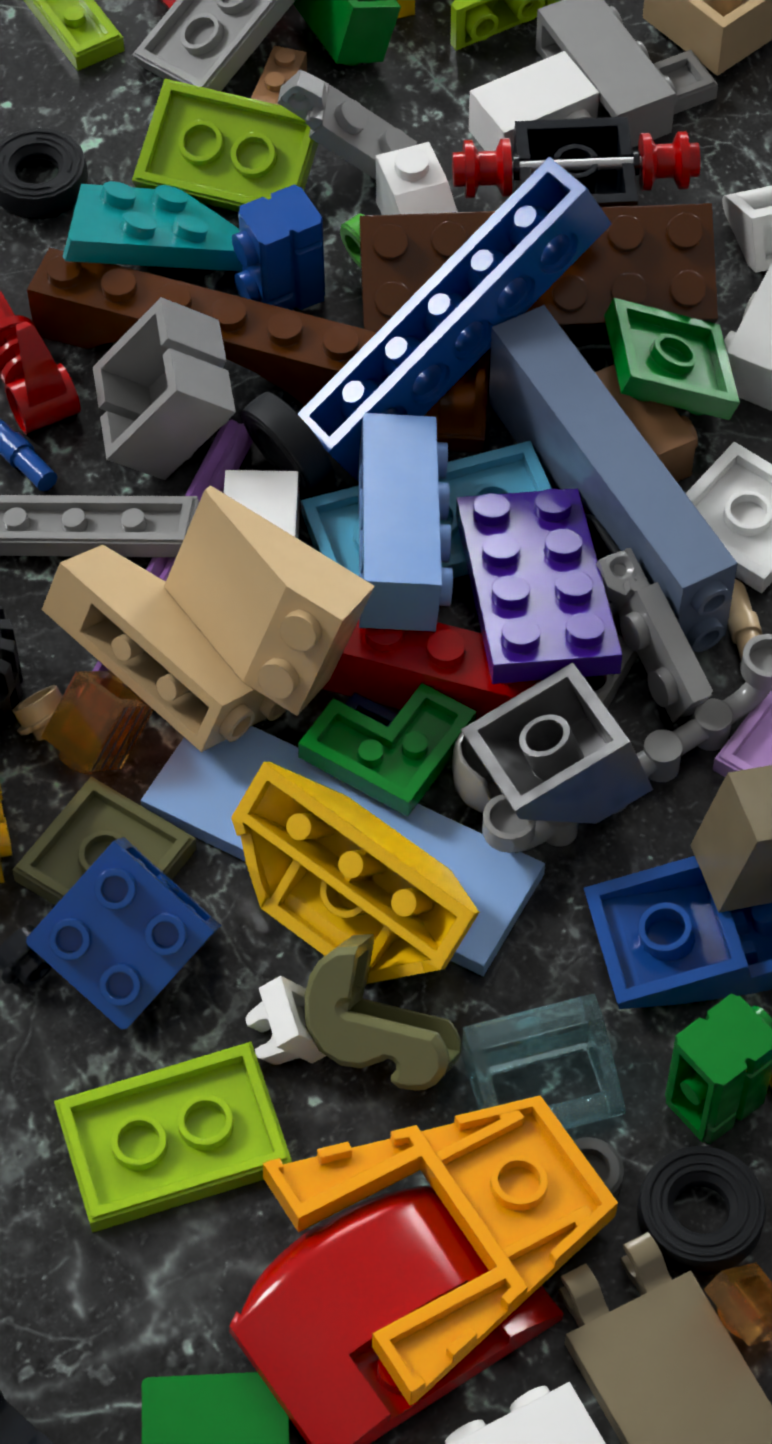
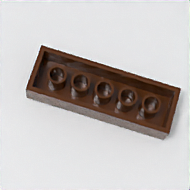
(645, 257)

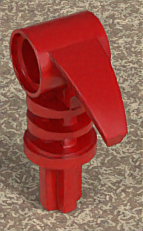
(33, 382)

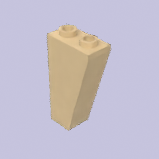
(153, 647)

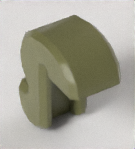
(368, 1032)

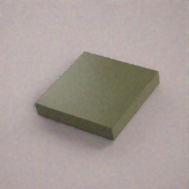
(85, 831)

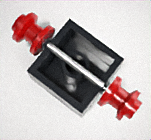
(589, 149)

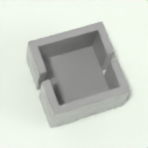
(163, 389)

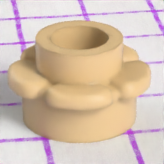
(37, 711)

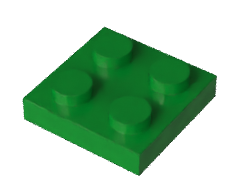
(671, 359)

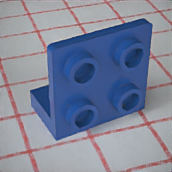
(122, 932)

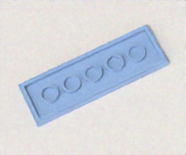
(205, 787)

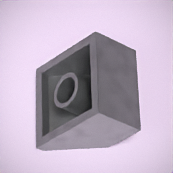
(559, 752)

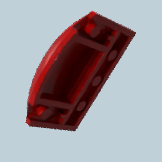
(343, 1281)

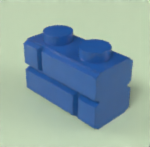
(281, 250)

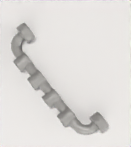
(658, 758)

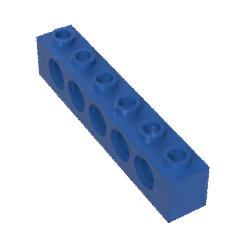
(453, 313)

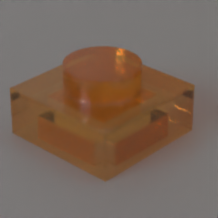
(744, 1302)

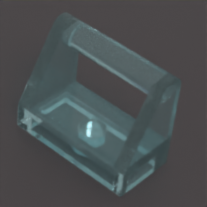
(543, 1036)

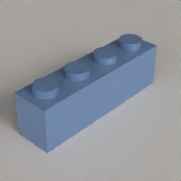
(401, 522)

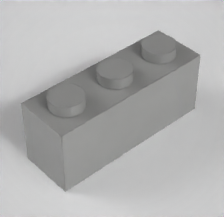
(611, 61)

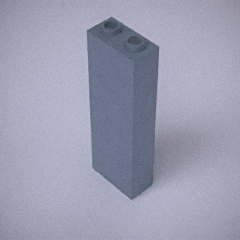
(589, 443)

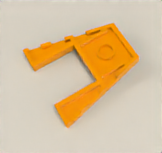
(511, 1188)

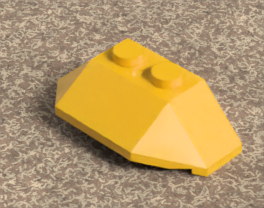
(343, 872)

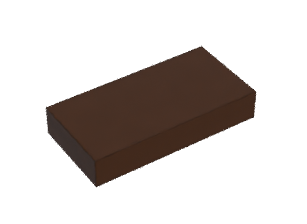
(463, 409)

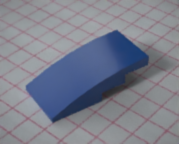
(672, 944)

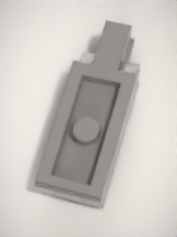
(341, 122)
(656, 636)

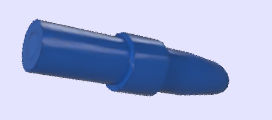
(21, 455)

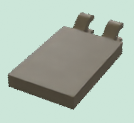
(663, 1359)

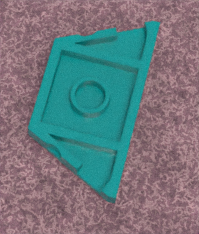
(148, 229)

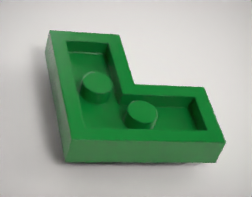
(392, 761)

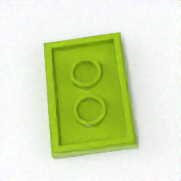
(223, 146)
(171, 1136)

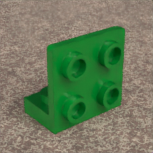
(212, 1410)

